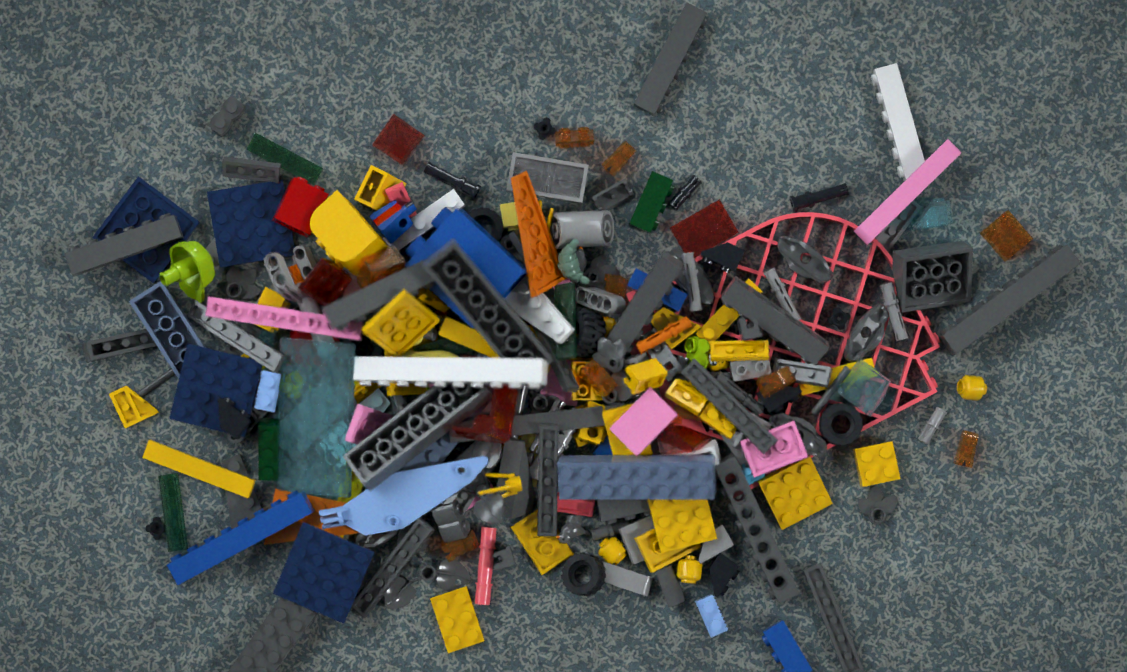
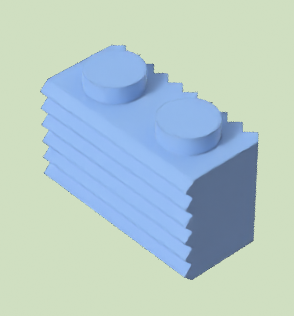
(268, 391)
(711, 615)

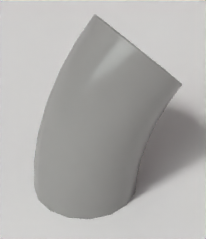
(588, 227)

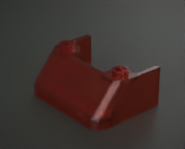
(499, 424)

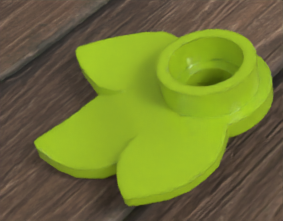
(697, 349)

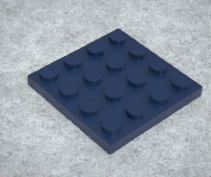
(142, 204)
(245, 223)
(212, 375)
(323, 572)

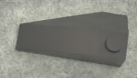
(516, 461)

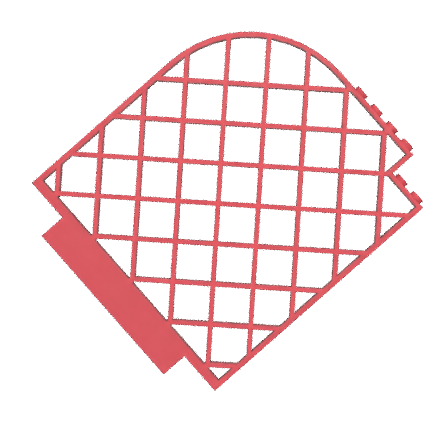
(923, 322)

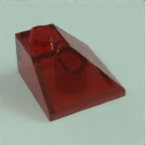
(398, 140)
(325, 282)
(681, 439)

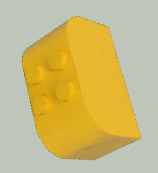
(344, 232)

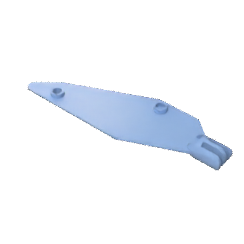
(403, 497)

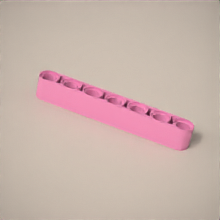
(907, 191)

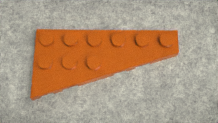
(536, 240)
(290, 532)

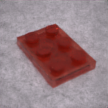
(704, 229)

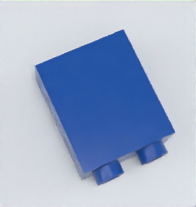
(486, 252)

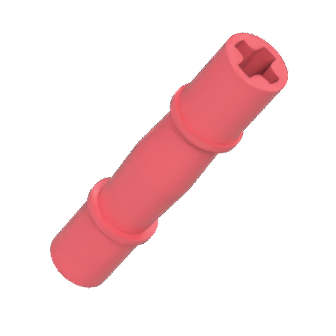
(485, 565)

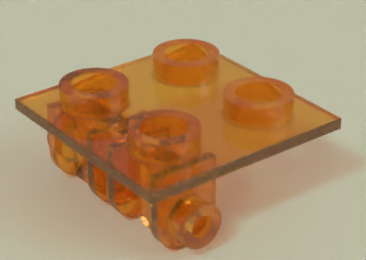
(582, 135)
(1006, 235)

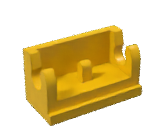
(645, 375)

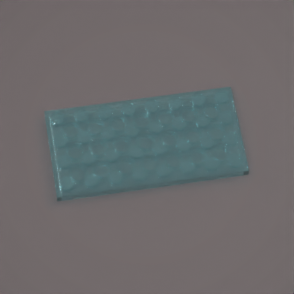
(315, 416)

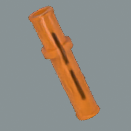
(664, 334)

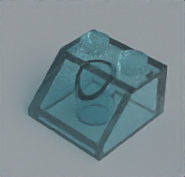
(934, 215)
(864, 387)

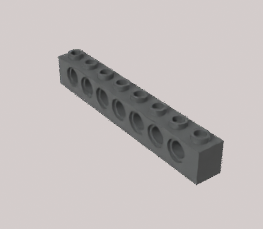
(787, 588)

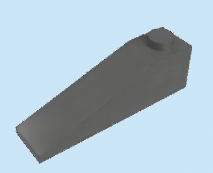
(117, 345)

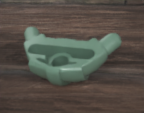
(569, 263)

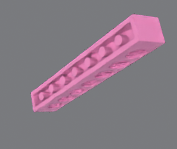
(279, 318)

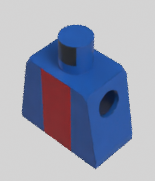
(393, 219)

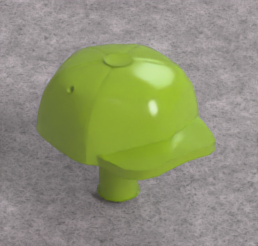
(190, 268)

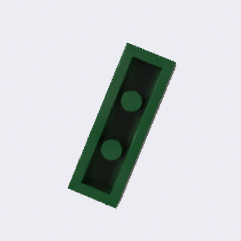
(652, 202)
(268, 449)

